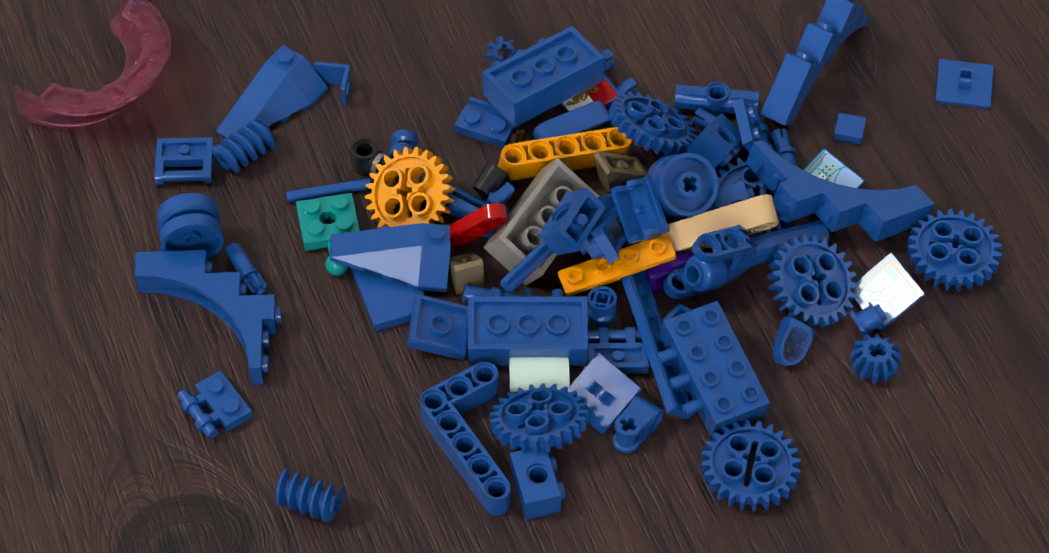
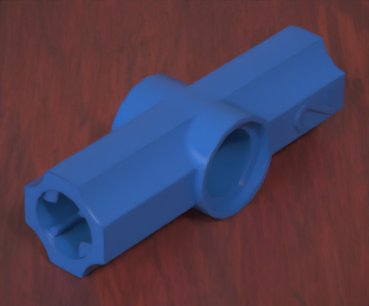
(714, 98)

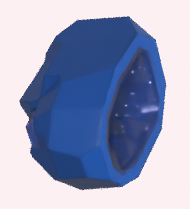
(792, 341)

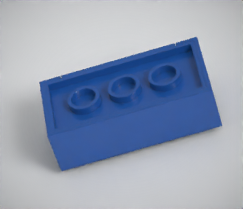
(543, 76)
(527, 327)
(712, 369)

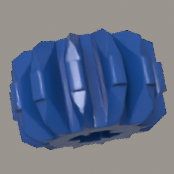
(875, 358)

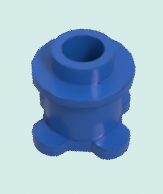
(869, 318)

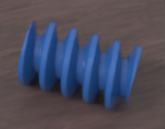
(243, 144)
(308, 497)

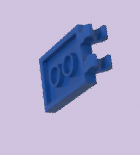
(385, 300)

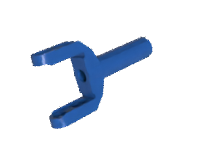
(740, 251)

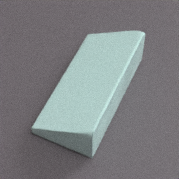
(538, 370)

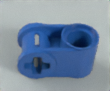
(636, 424)

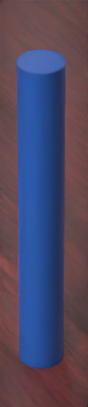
(327, 190)

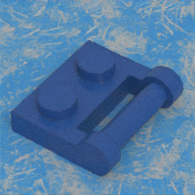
(184, 153)

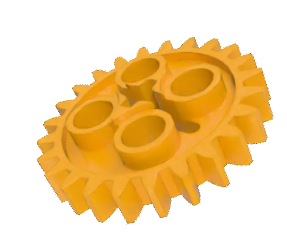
(409, 190)

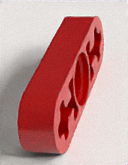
(477, 224)

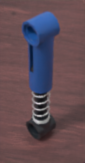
(365, 156)

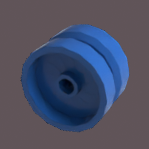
(684, 184)
(190, 223)

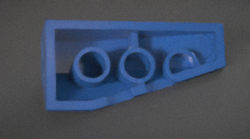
(278, 90)
(404, 252)

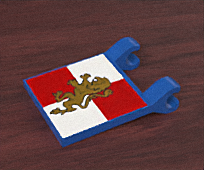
(604, 91)

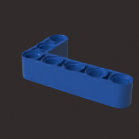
(461, 438)

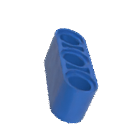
(582, 119)

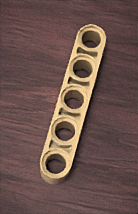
(753, 214)

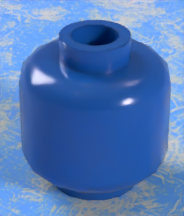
(705, 276)

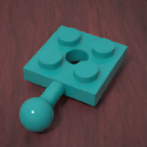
(316, 234)

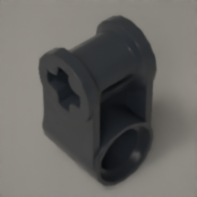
(491, 180)

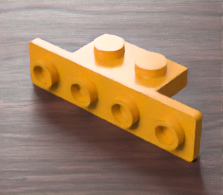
(630, 261)

